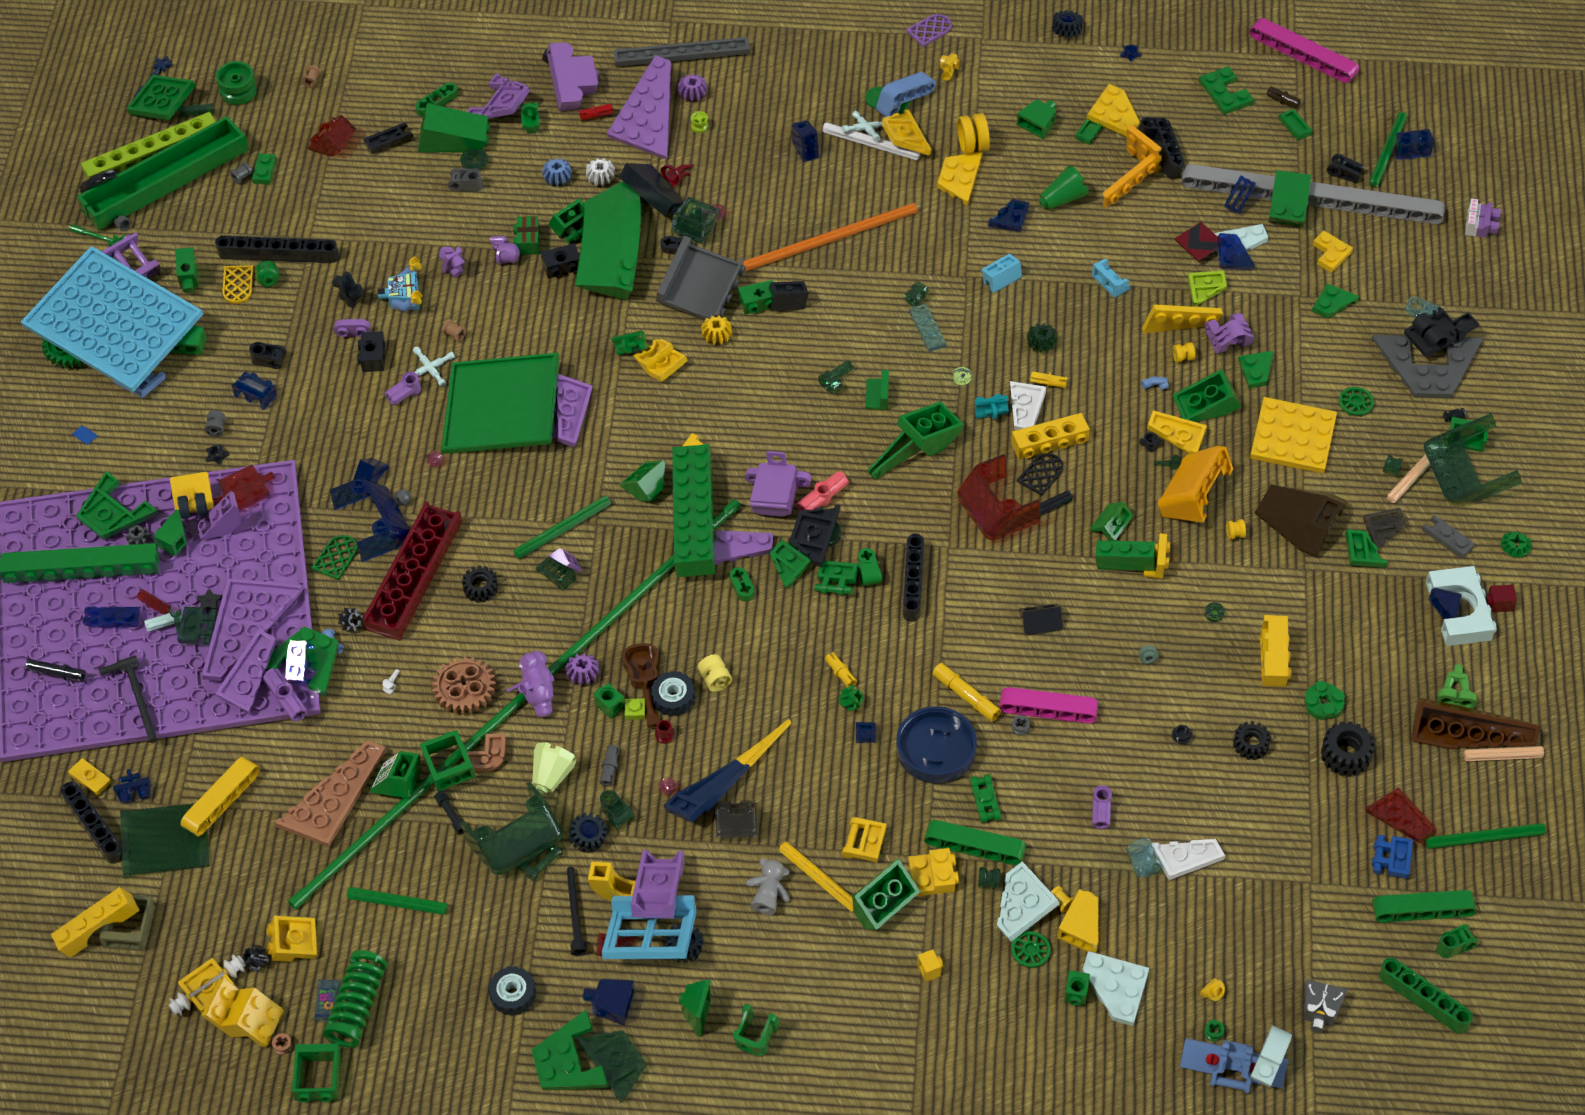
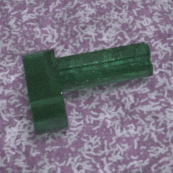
(830, 379)

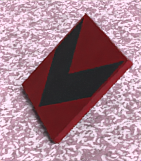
(1198, 241)

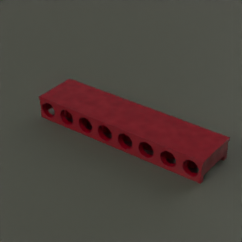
(412, 571)

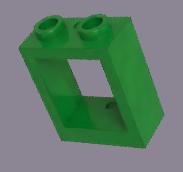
(451, 776)
(316, 1052)

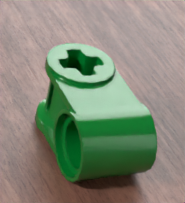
(868, 567)
(1459, 939)

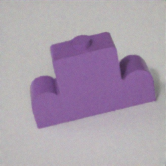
(571, 75)

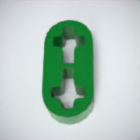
(745, 583)

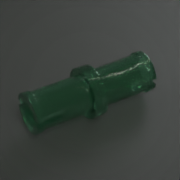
(196, 109)

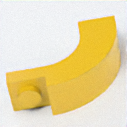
(607, 882)

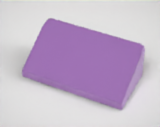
(566, 558)

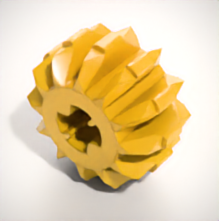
(716, 330)

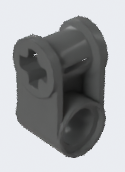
(466, 180)

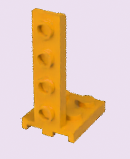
(1148, 154)

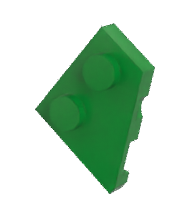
(789, 563)

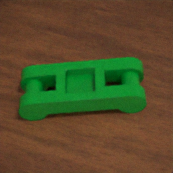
(985, 798)

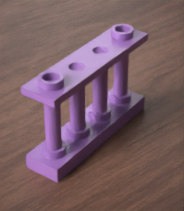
(148, 268)

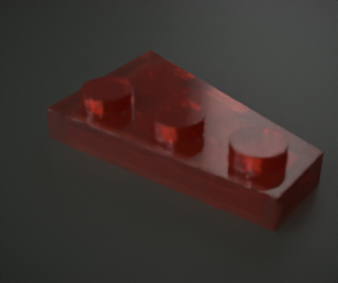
(1402, 815)

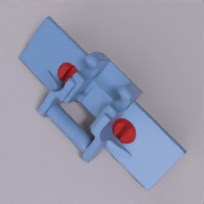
(1231, 1055)

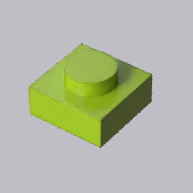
(635, 709)

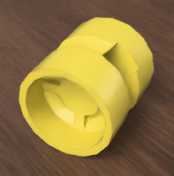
(714, 673)

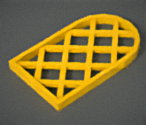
(225, 278)

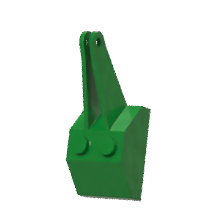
(923, 429)

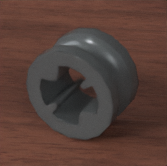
(1021, 720)

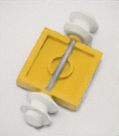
(201, 983)

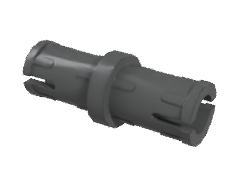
(609, 765)

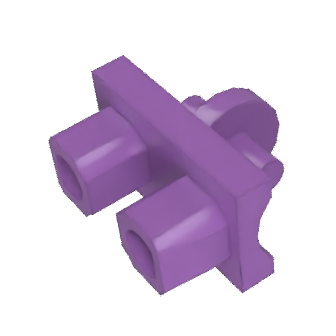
(452, 260)

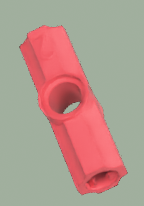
(823, 492)

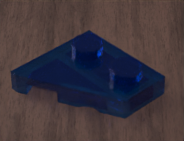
(1011, 217)
(1233, 253)

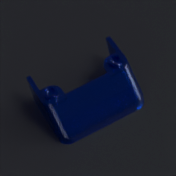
(388, 531)

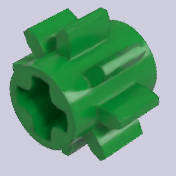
(850, 698)

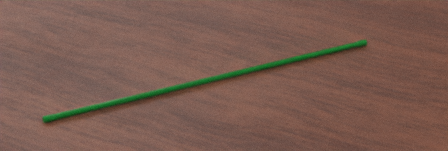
(304, 893)

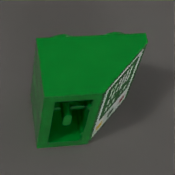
(398, 775)

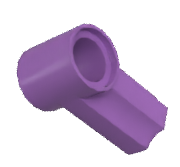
(408, 386)
(1101, 808)

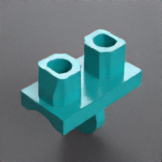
(991, 406)

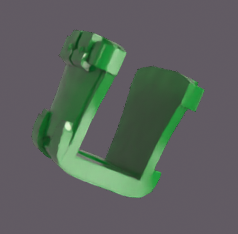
(757, 1049)

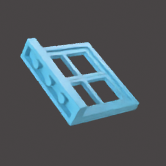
(621, 909)

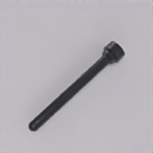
(578, 946)

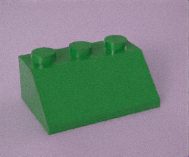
(884, 896)

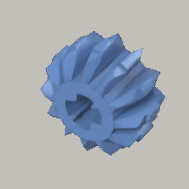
(557, 172)

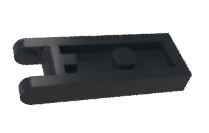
(387, 138)

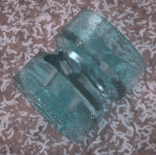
(1142, 857)

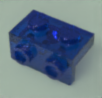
(1414, 144)

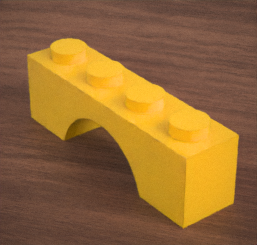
(112, 908)

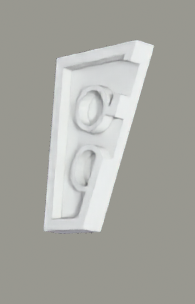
(1184, 858)

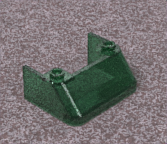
(517, 840)

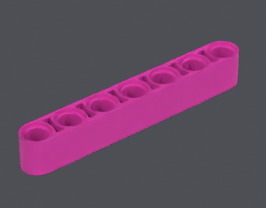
(1304, 50)

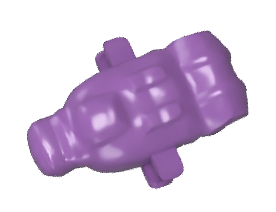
(536, 682)

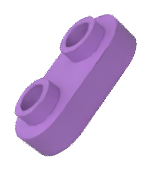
(351, 327)

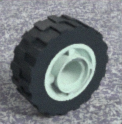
(673, 683)
(514, 1002)

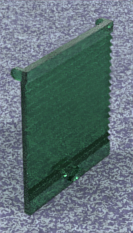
(158, 843)

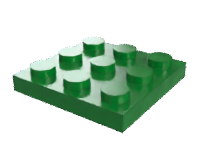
(160, 97)

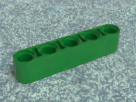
(975, 842)
(1424, 906)
(1428, 1004)

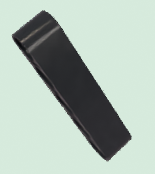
(914, 552)
(95, 829)

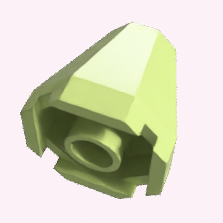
(550, 766)

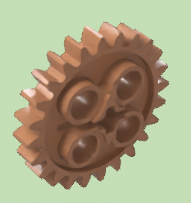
(464, 685)

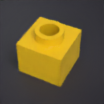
(929, 965)

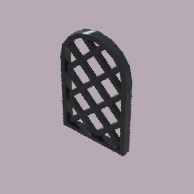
(1034, 463)

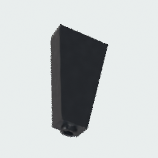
(652, 187)

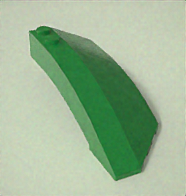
(610, 242)

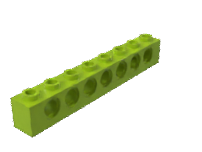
(135, 152)

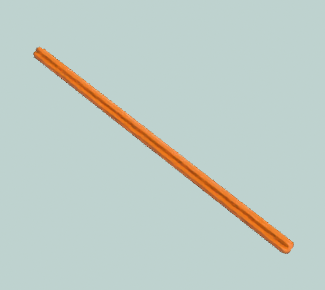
(829, 237)

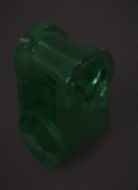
(618, 811)

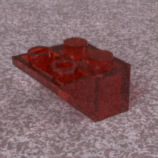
(332, 136)

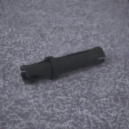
(63, 671)

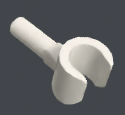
(388, 684)

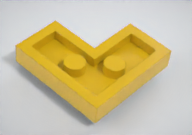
(1335, 251)

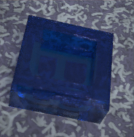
(865, 732)

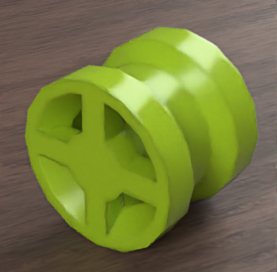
(699, 122)

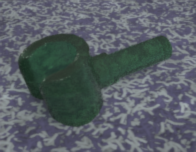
(1173, 463)
(176, 615)

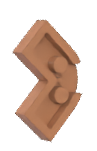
(492, 756)

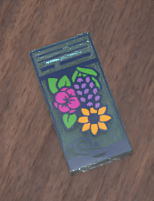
(325, 999)

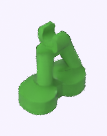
(1451, 696)

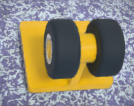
(192, 494)

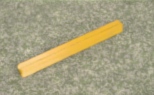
(817, 875)

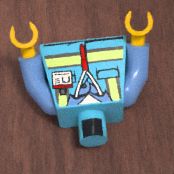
(403, 288)

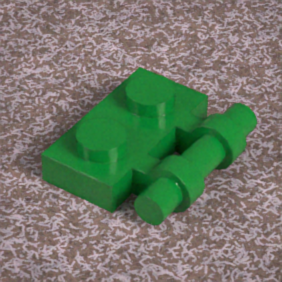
(836, 572)

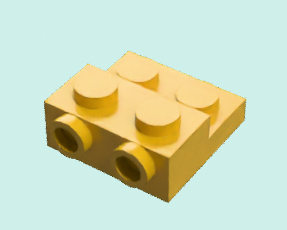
(934, 872)
(291, 938)

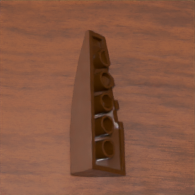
(1467, 727)

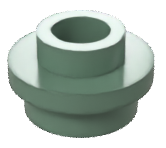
(1148, 654)

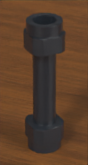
(443, 801)

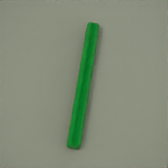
(1387, 149)
(561, 527)
(1485, 835)

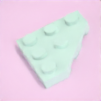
(1023, 902)
(1117, 985)

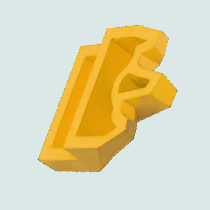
(660, 359)

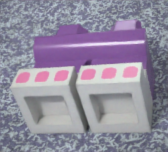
(1479, 219)

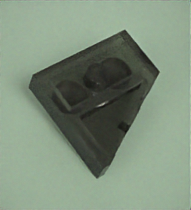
(1384, 525)

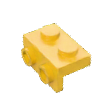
(1161, 560)

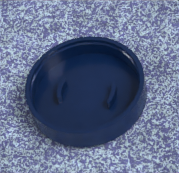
(936, 744)

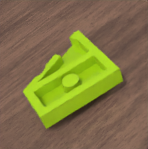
(1206, 285)

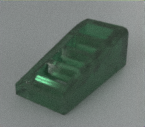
(562, 583)

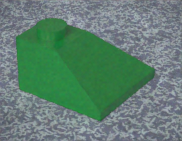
(645, 480)
(696, 1004)

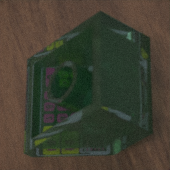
(695, 220)

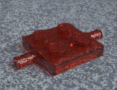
(247, 486)

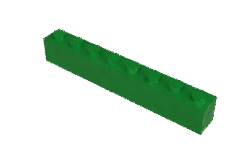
(79, 563)

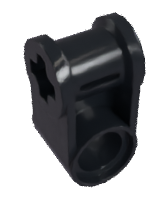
(266, 355)

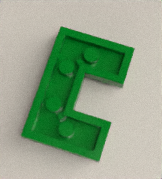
(1227, 102)

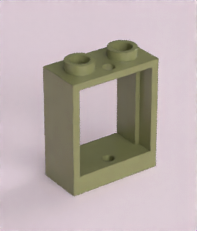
(130, 941)

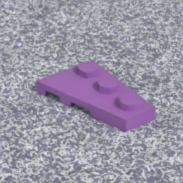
(738, 544)

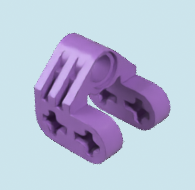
(1230, 333)

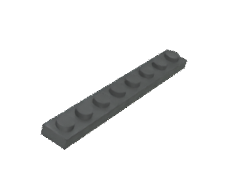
(682, 51)

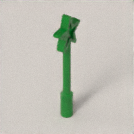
(82, 231)

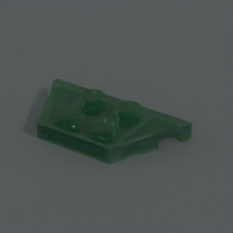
(618, 1058)

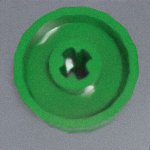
(236, 83)

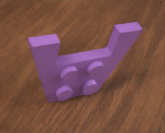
(506, 98)

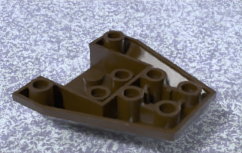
(1301, 515)

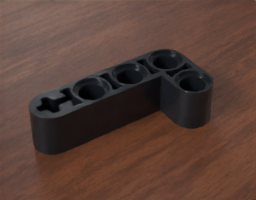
(1162, 133)

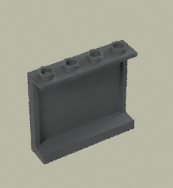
(699, 281)

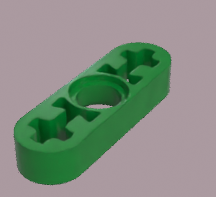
(446, 92)

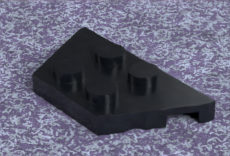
(813, 532)

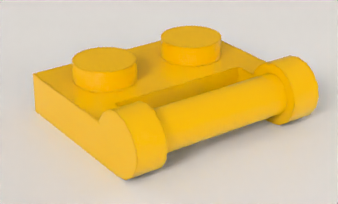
(870, 842)

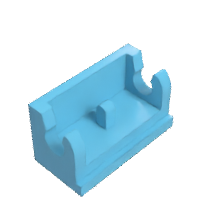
(1002, 272)
(1109, 278)

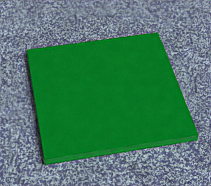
(500, 403)

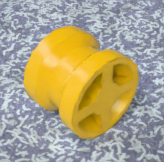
(1236, 529)

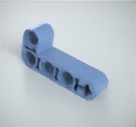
(902, 91)

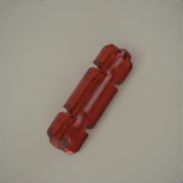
(153, 602)

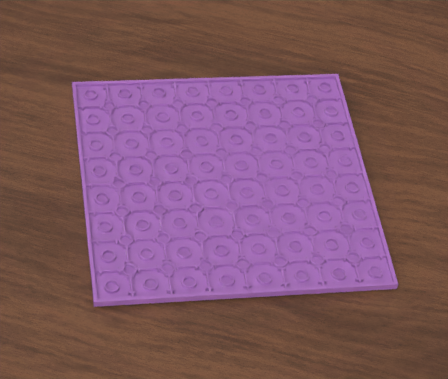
(46, 621)

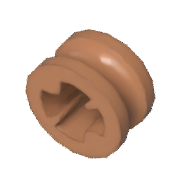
(285, 1039)

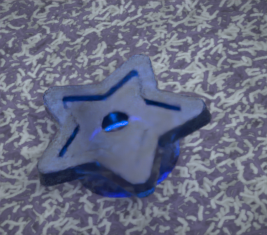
(1134, 52)

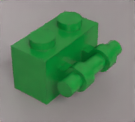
(567, 220)

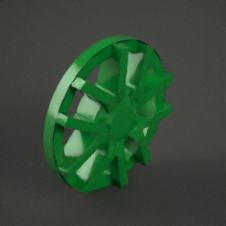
(1356, 401)
(1030, 949)

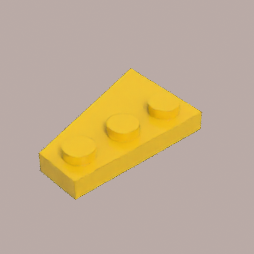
(1178, 431)

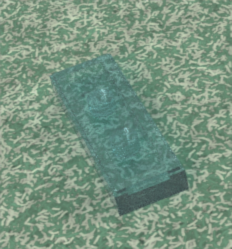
(927, 327)

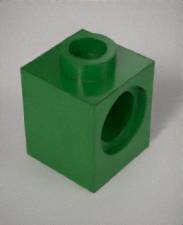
(612, 706)
(1076, 980)

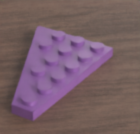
(645, 115)
(244, 610)

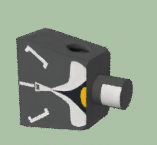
(1321, 1004)

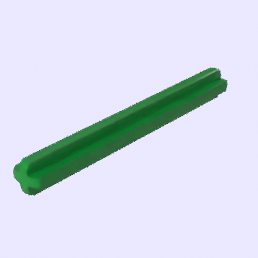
(397, 900)

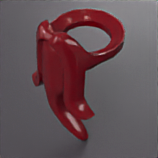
(674, 174)

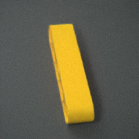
(220, 796)

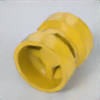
(1184, 352)

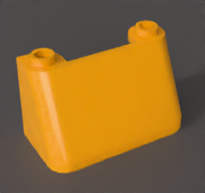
(1192, 482)

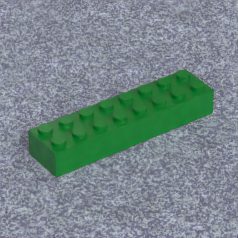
(693, 510)

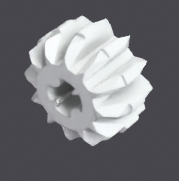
(600, 172)

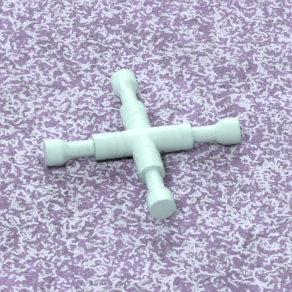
(863, 125)
(431, 366)

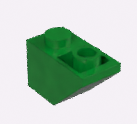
(171, 535)

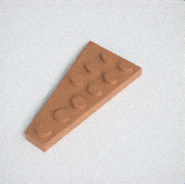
(332, 799)

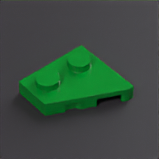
(1333, 301)
(1256, 368)
(1362, 550)

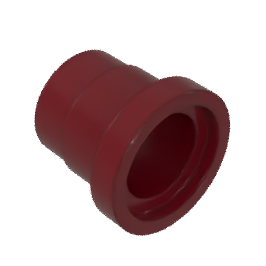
(664, 737)

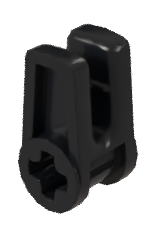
(1346, 168)

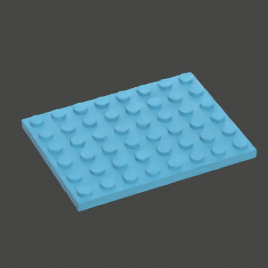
(112, 318)

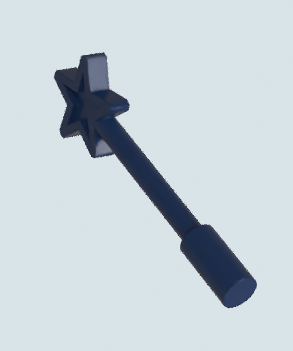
(161, 64)

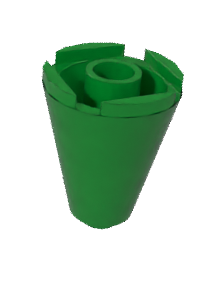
(1064, 189)

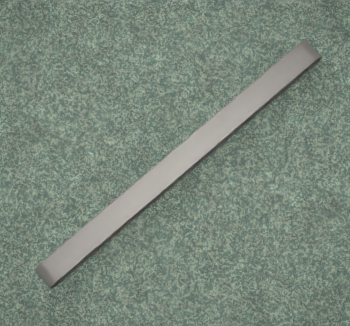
(1320, 195)

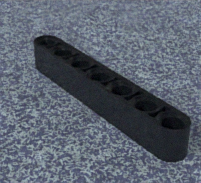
(277, 249)

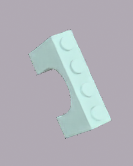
(1471, 628)

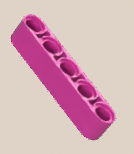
(1048, 705)

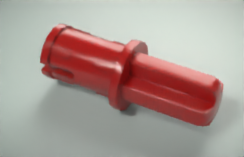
(595, 112)

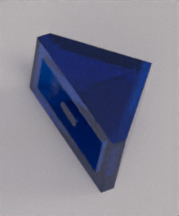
(370, 469)
(1445, 602)

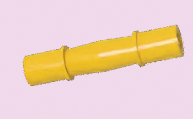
(966, 692)

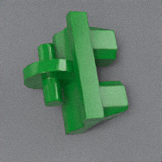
(530, 117)
(630, 342)

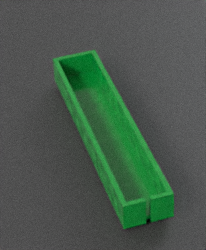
(163, 172)

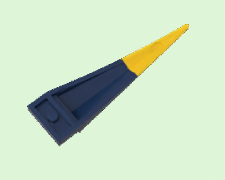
(704, 794)

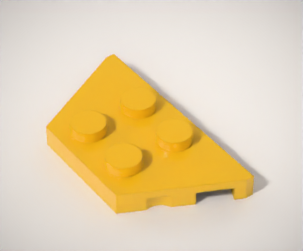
(905, 132)
(959, 175)

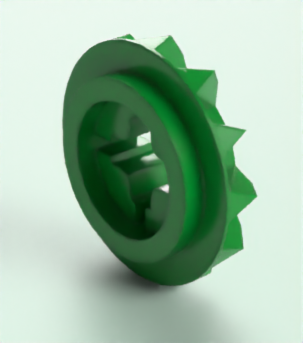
(1509, 546)

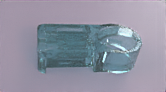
(1426, 307)

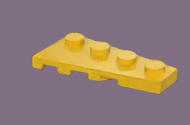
(1179, 317)

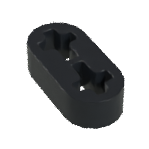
(674, 243)

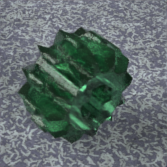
(1042, 337)

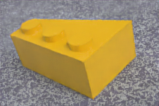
(1274, 651)

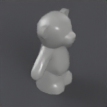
(766, 897)

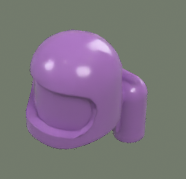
(506, 251)

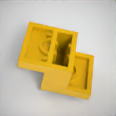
(242, 1012)

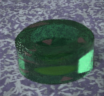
(1214, 612)

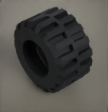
(1343, 761)

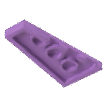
(571, 405)
(247, 674)

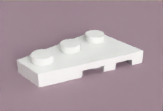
(1026, 403)

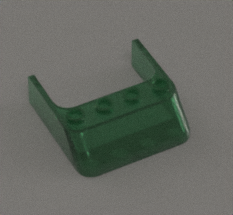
(1454, 469)

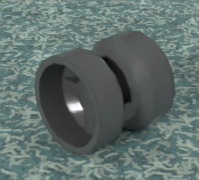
(214, 425)

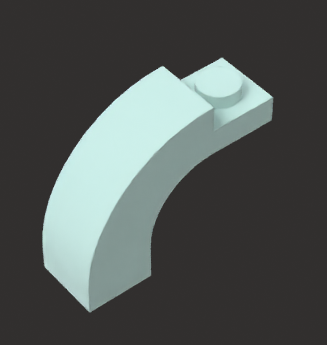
(1271, 1056)

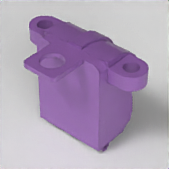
(775, 485)

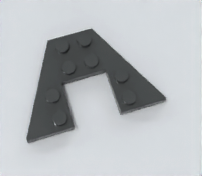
(1428, 380)

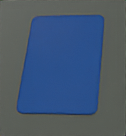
(84, 435)

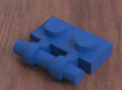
(1399, 856)

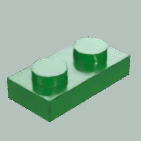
(264, 169)

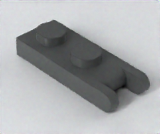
(1448, 537)

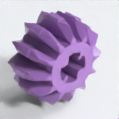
(692, 87)
(582, 669)

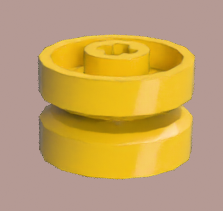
(973, 133)

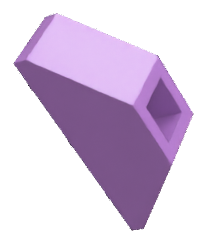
(221, 519)

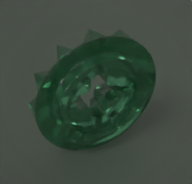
(468, 157)

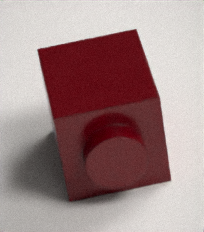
(1501, 598)

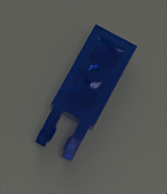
(111, 616)

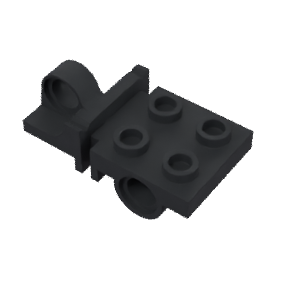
(1438, 330)

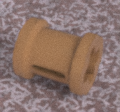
(311, 75)
(454, 330)

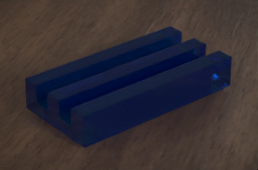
(1246, 181)

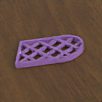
(928, 19)

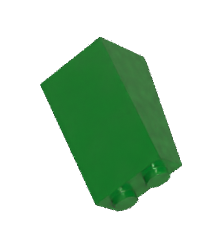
(452, 130)

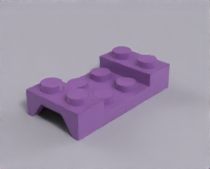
(657, 886)

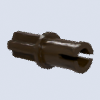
(1283, 97)

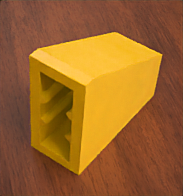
(1081, 922)

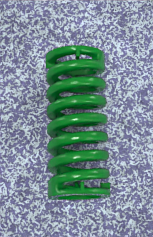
(356, 1002)

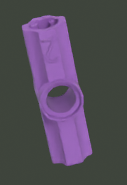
(289, 702)

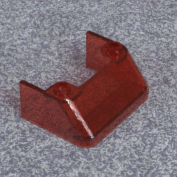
(990, 515)

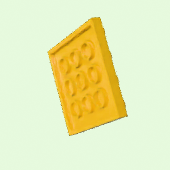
(1293, 435)

